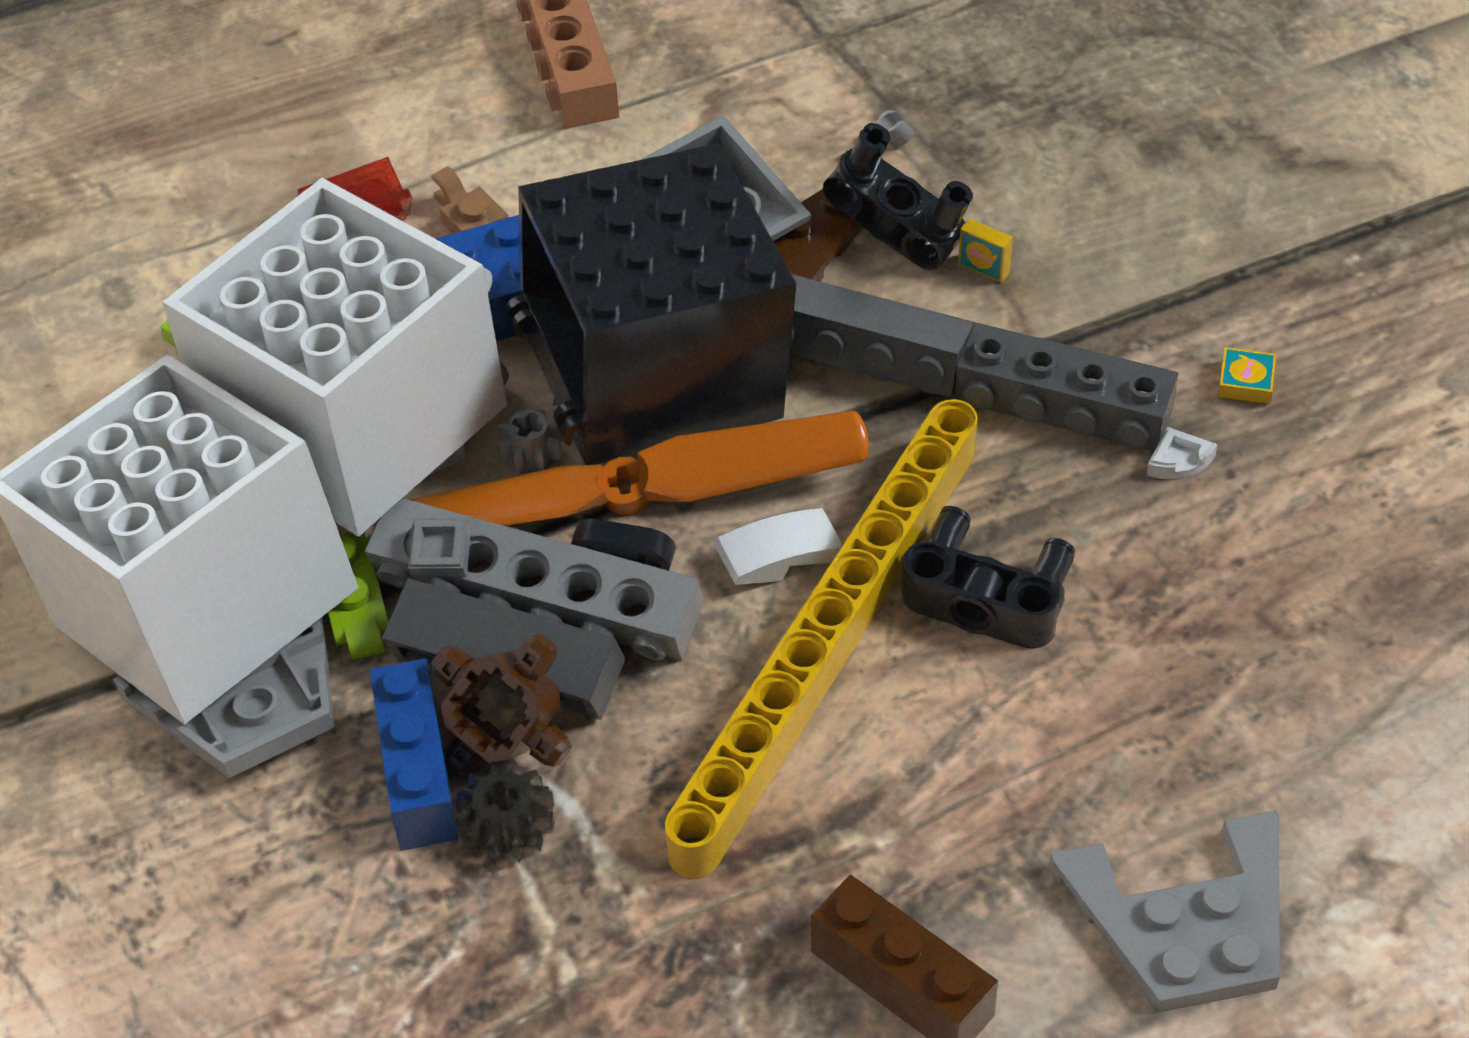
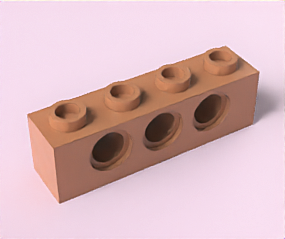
(571, 60)

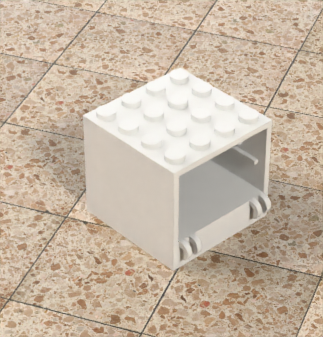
(350, 340)
(176, 535)

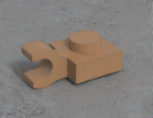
(464, 209)

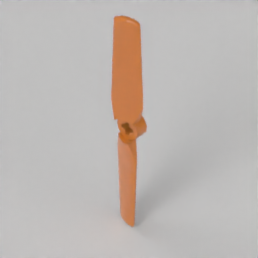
(673, 471)

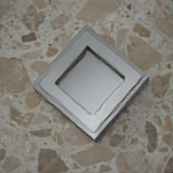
(439, 547)

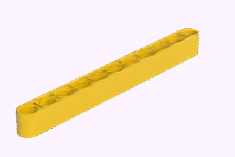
(844, 598)

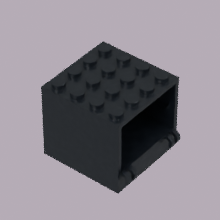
(653, 302)

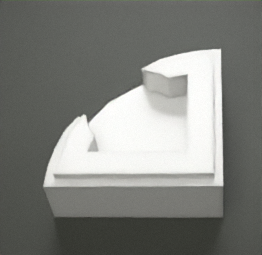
(1180, 455)

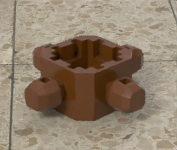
(482, 740)

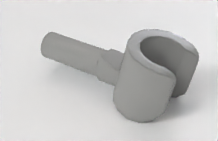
(896, 126)

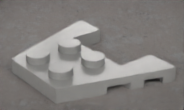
(262, 714)
(1192, 938)

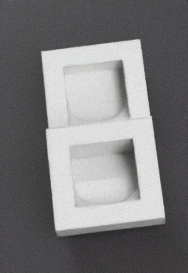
(771, 545)

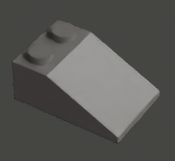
(769, 195)

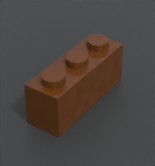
(902, 963)

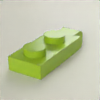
(362, 615)

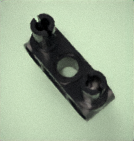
(895, 205)
(981, 591)

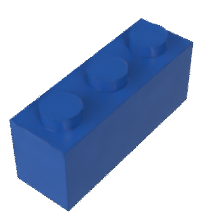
(413, 755)

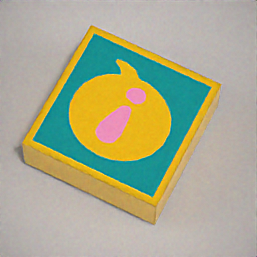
(985, 250)
(1247, 375)

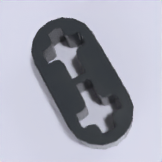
(626, 541)

